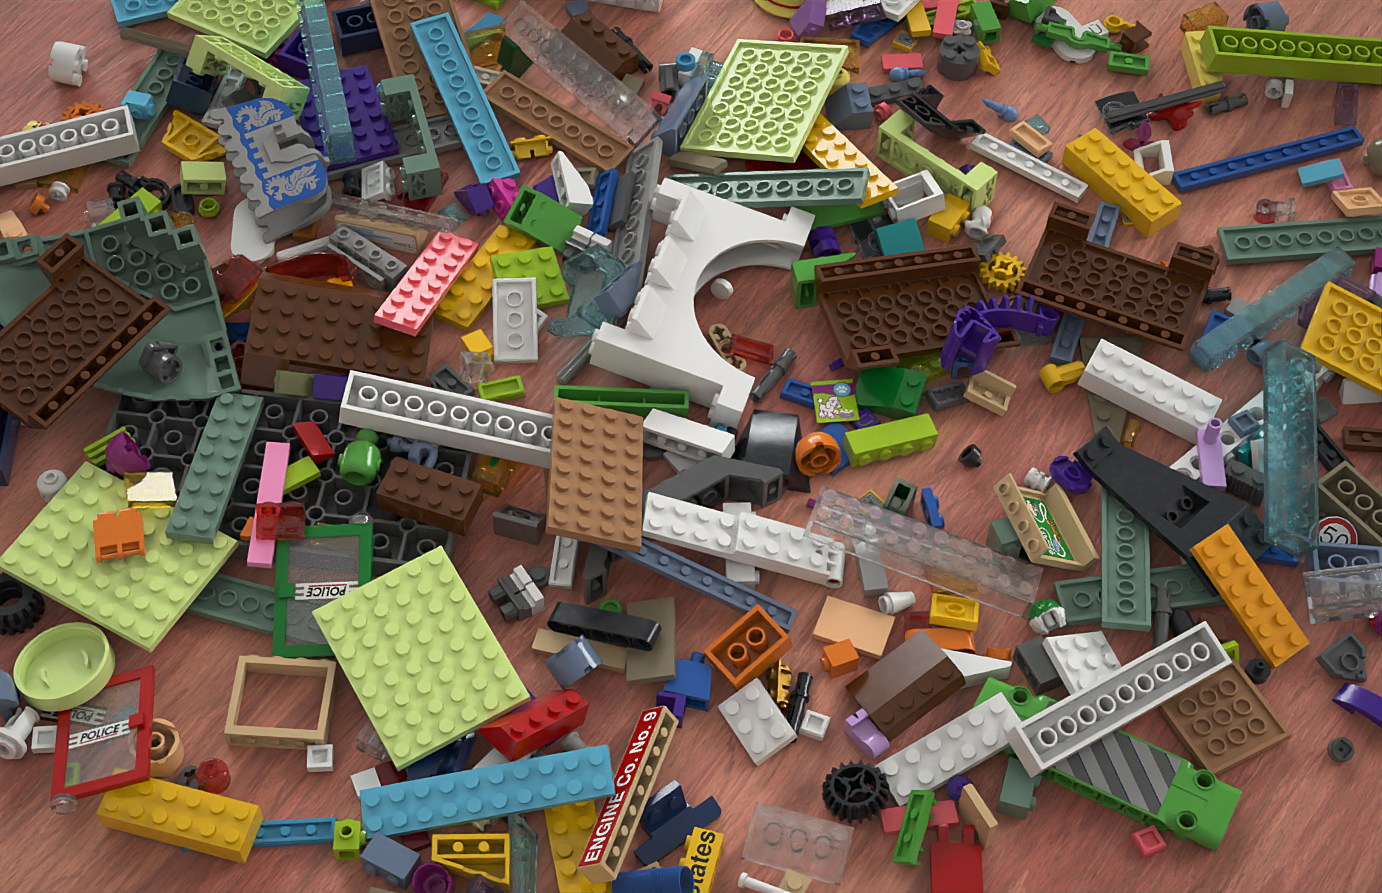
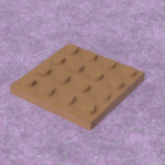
(1224, 720)

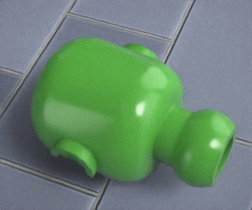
(361, 459)

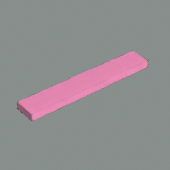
(272, 490)

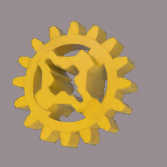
(1002, 272)

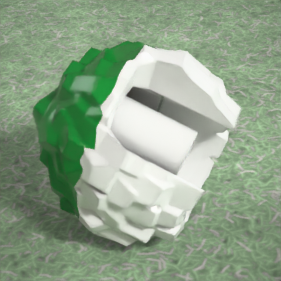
(1046, 616)

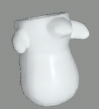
(980, 222)

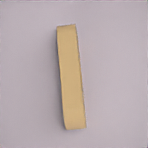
(718, 346)

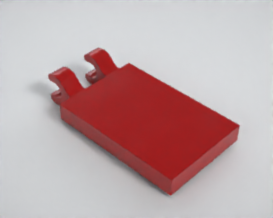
(956, 865)

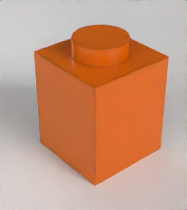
(839, 658)

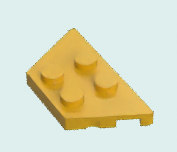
(191, 140)

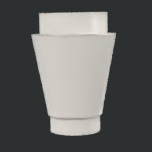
(895, 602)

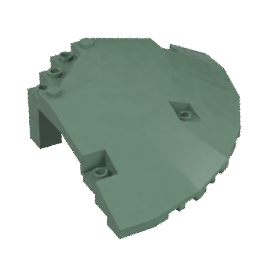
(152, 261)

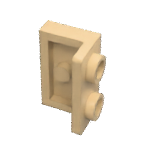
(989, 391)

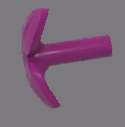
(1143, 133)

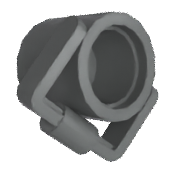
(161, 363)

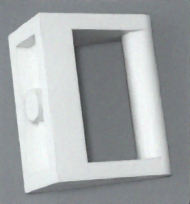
(1162, 151)

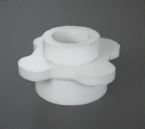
(962, 28)

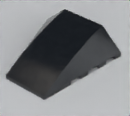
(923, 108)
(772, 442)

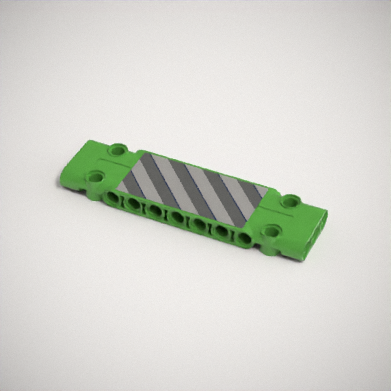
(1134, 777)

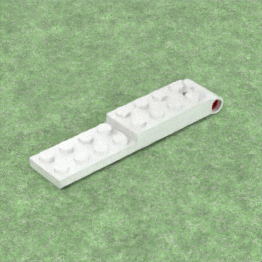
(743, 539)

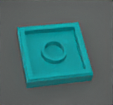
(899, 238)

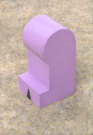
(865, 734)

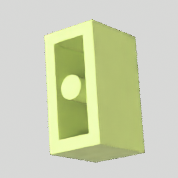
(202, 178)

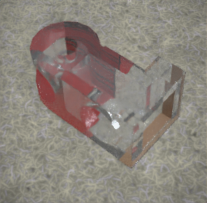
(1275, 212)

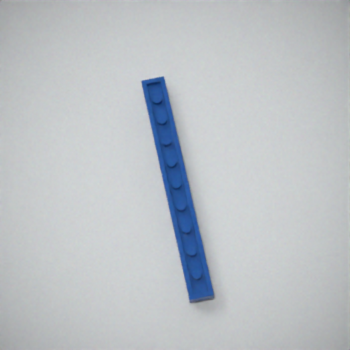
(1267, 159)

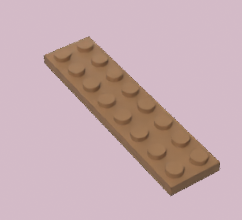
(551, 118)

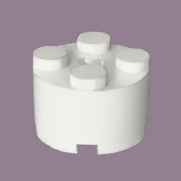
(67, 63)

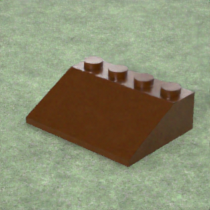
(602, 44)
(906, 684)

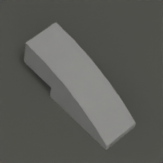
(872, 578)

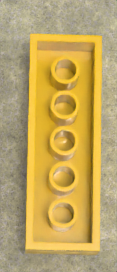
(1121, 182)
(183, 818)

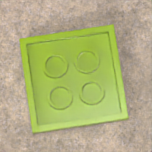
(537, 264)

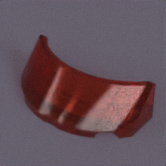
(316, 265)

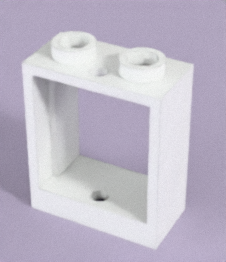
(922, 208)

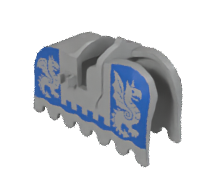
(275, 165)

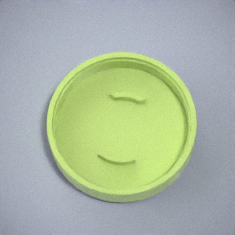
(64, 666)

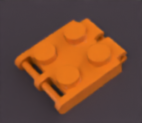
(119, 534)

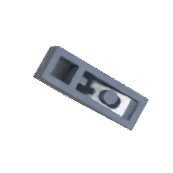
(620, 292)

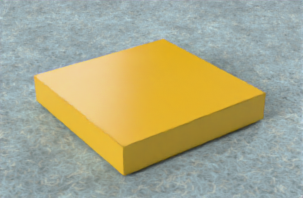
(954, 612)

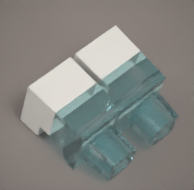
(703, 65)

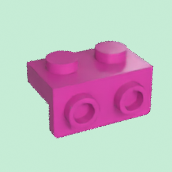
(503, 195)

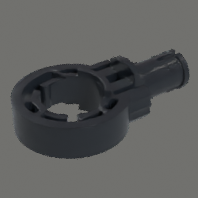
(135, 184)

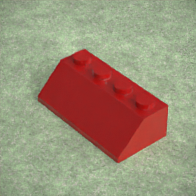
(536, 723)

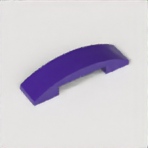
(1358, 699)

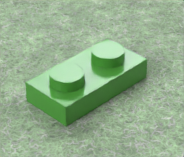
(1128, 63)

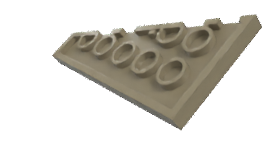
(1101, 410)

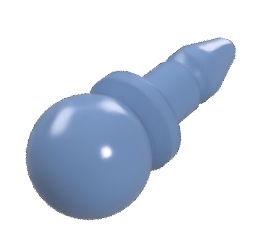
(899, 74)
(1007, 113)

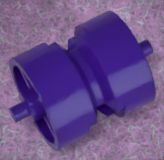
(823, 242)

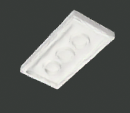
(515, 320)

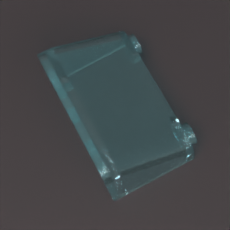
(587, 275)

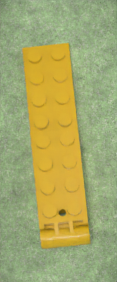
(568, 835)

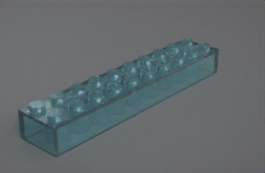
(327, 79)
(1290, 449)

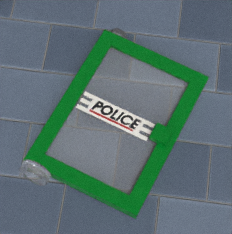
(313, 574)

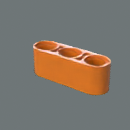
(949, 638)

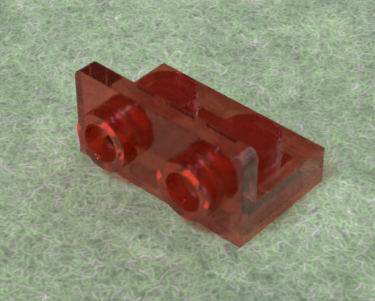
(280, 521)

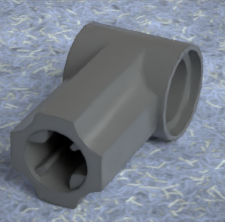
(669, 78)

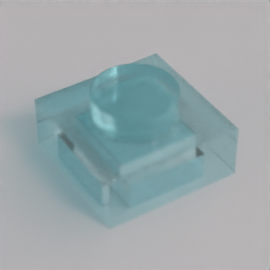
(1038, 124)
(453, 211)

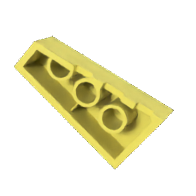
(1196, 66)

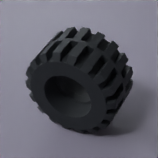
(24, 612)

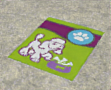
(835, 401)

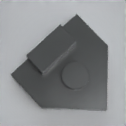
(1345, 659)

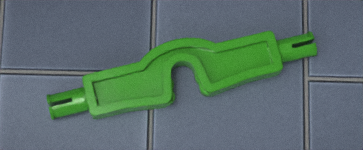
(1087, 40)

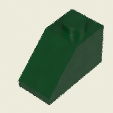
(513, 58)

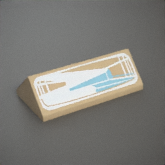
(384, 234)

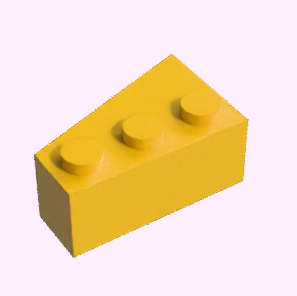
(475, 854)

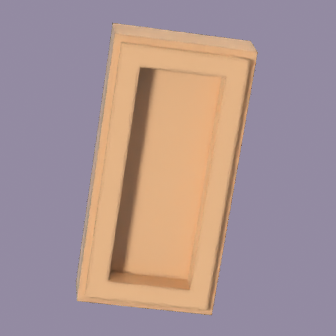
(1030, 139)

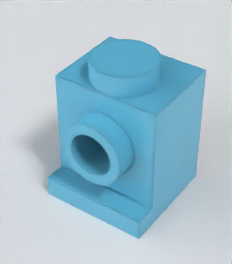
(140, 104)

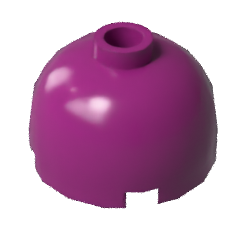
(124, 455)

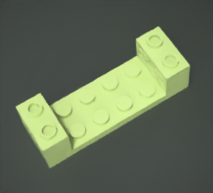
(217, 54)
(899, 150)

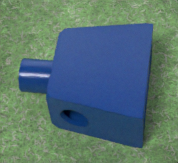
(692, 680)

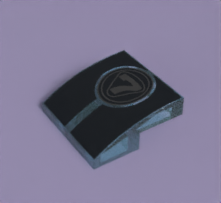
(1119, 101)
(865, 237)

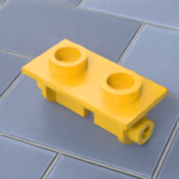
(521, 147)

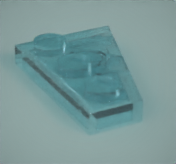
(523, 854)

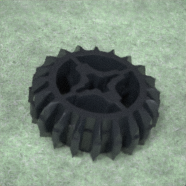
(859, 799)

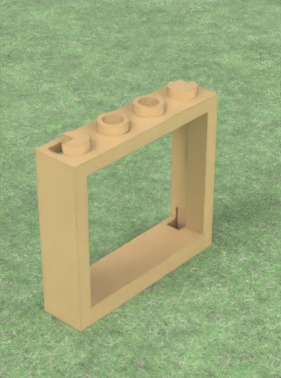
(281, 737)

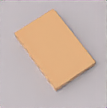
(864, 627)

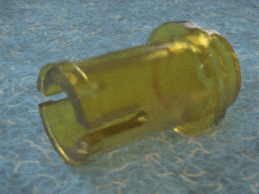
(1132, 428)

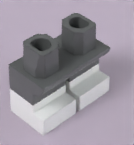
(582, 240)
(520, 594)

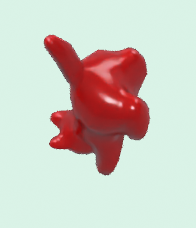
(1176, 115)

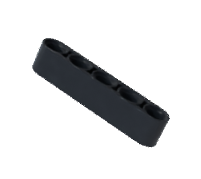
(604, 626)

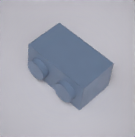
(390, 861)

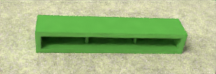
(628, 400)

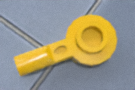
(1115, 24)

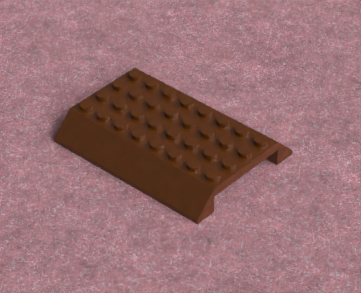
(1115, 286)
(900, 303)
(327, 330)
(69, 335)

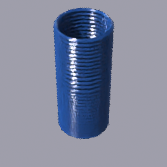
(659, 880)

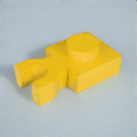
(987, 61)

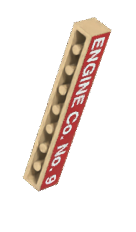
(632, 788)

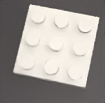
(1081, 658)

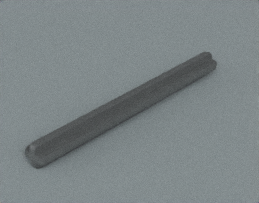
(1166, 101)

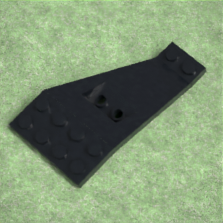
(1157, 491)

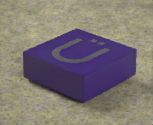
(866, 419)

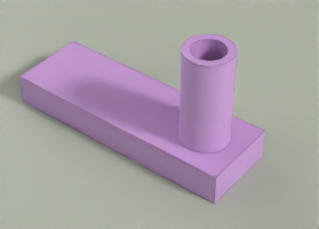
(1211, 455)

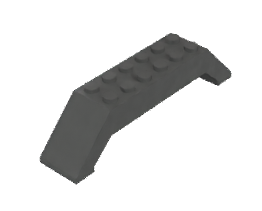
(704, 484)

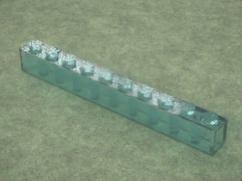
(1268, 311)

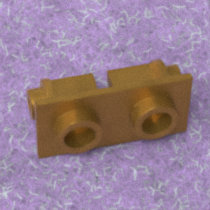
(779, 677)

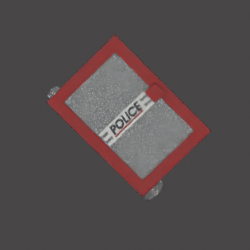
(104, 741)

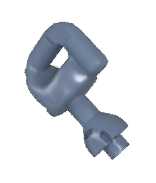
(417, 450)

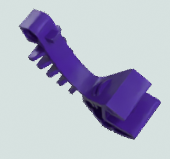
(974, 334)

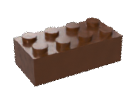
(429, 496)

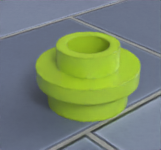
(209, 207)

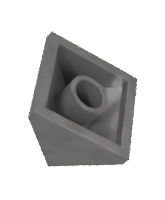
(519, 523)

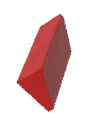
(313, 441)

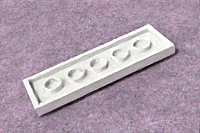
(950, 749)

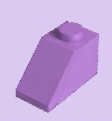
(809, 18)

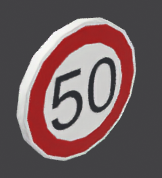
(1337, 531)

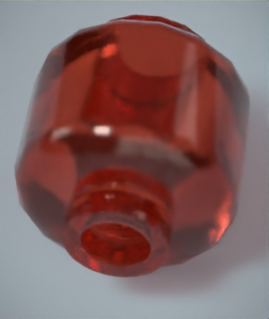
(213, 776)

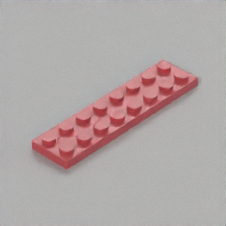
(426, 283)

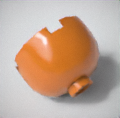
(817, 454)

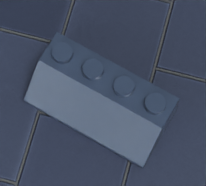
(681, 114)

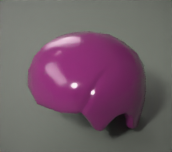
(432, 879)

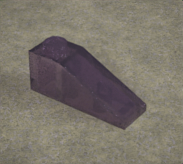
(850, 13)

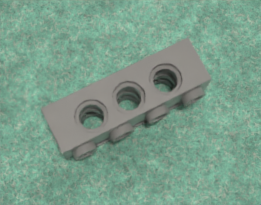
(359, 250)

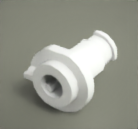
(15, 732)

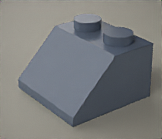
(850, 107)

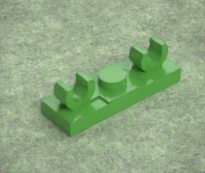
(914, 827)

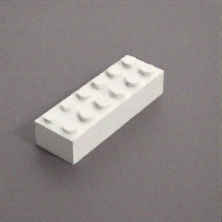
(1148, 391)

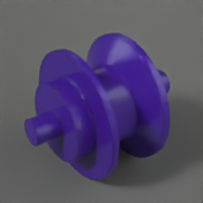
(955, 786)

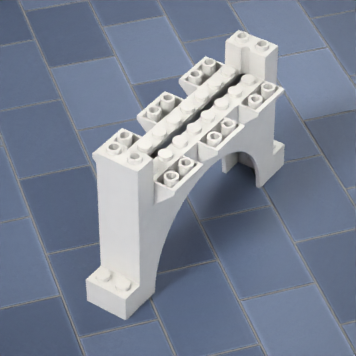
(662, 334)

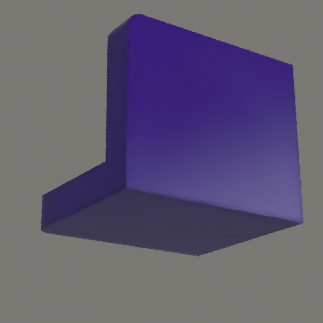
(674, 702)

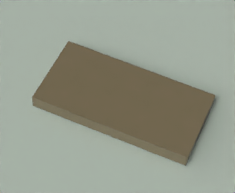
(661, 661)

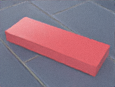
(945, 18)
(943, 813)

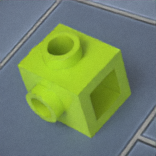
(348, 840)

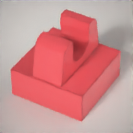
(661, 99)

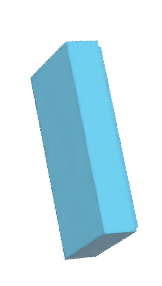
(1320, 173)

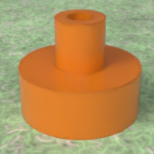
(37, 203)
(998, 652)

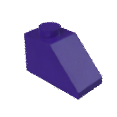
(475, 198)

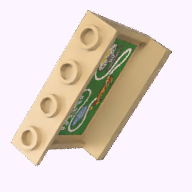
(1047, 526)

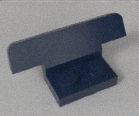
(445, 760)
(669, 821)

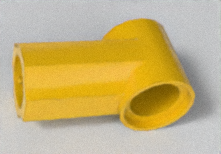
(1057, 377)

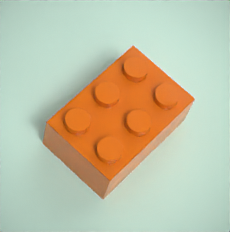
(748, 648)

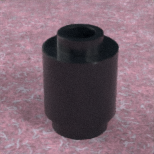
(1180, 622)

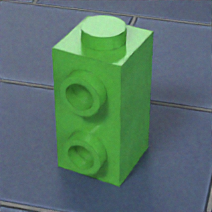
(985, 22)

